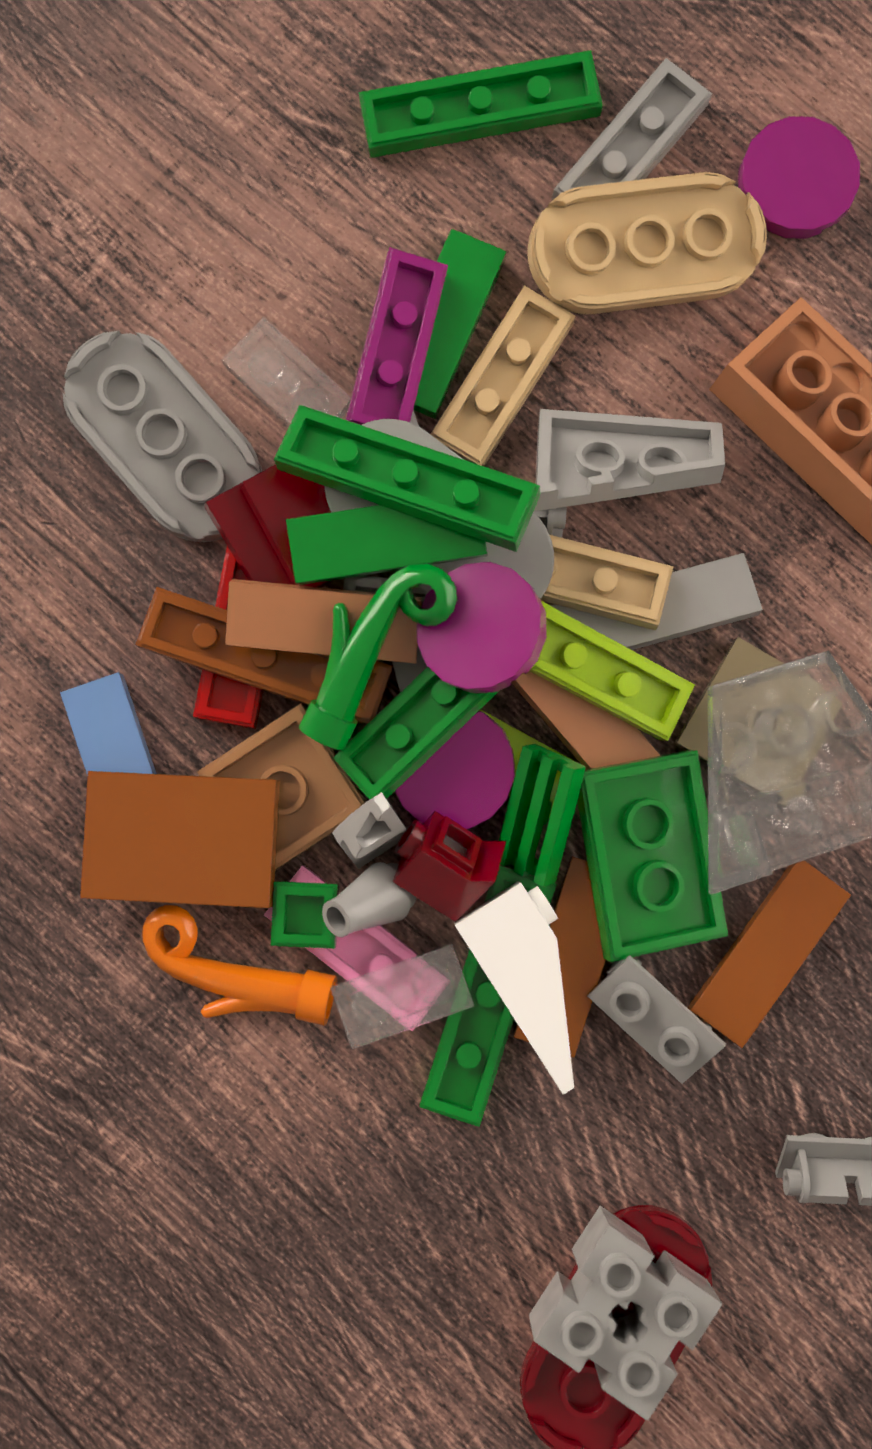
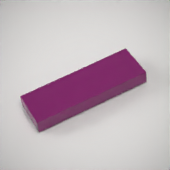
(397, 338)

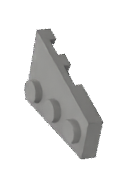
(622, 456)

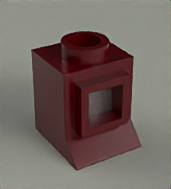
(446, 864)

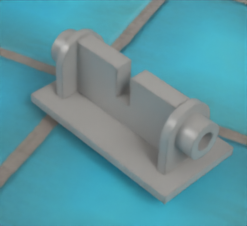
(656, 1019)
(820, 1166)

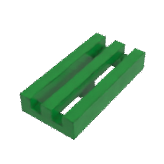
(530, 810)

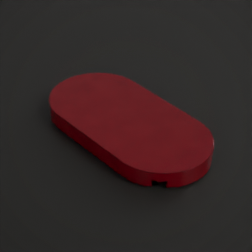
(571, 1406)

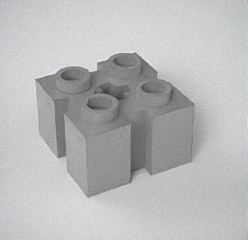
(632, 1350)

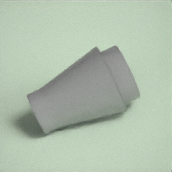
(368, 902)

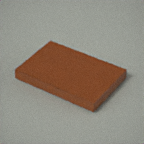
(180, 839)

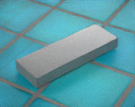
(641, 130)

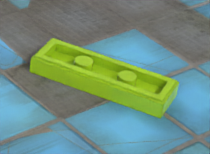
(611, 676)

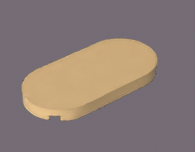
(646, 243)

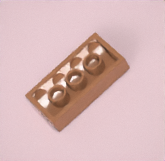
(811, 405)

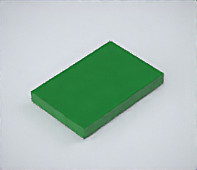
(649, 855)

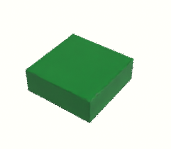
(298, 914)

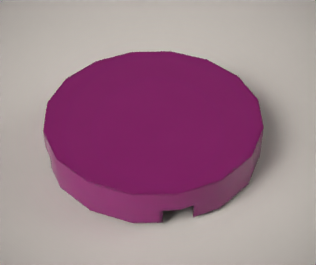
(800, 175)
(490, 634)
(465, 776)

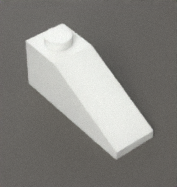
(523, 963)

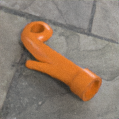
(243, 986)

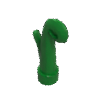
(354, 653)

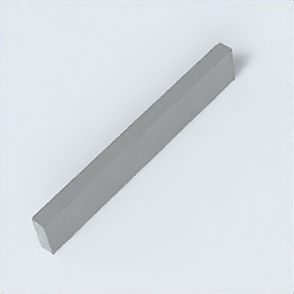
(694, 602)

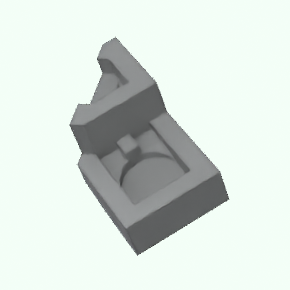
(369, 831)

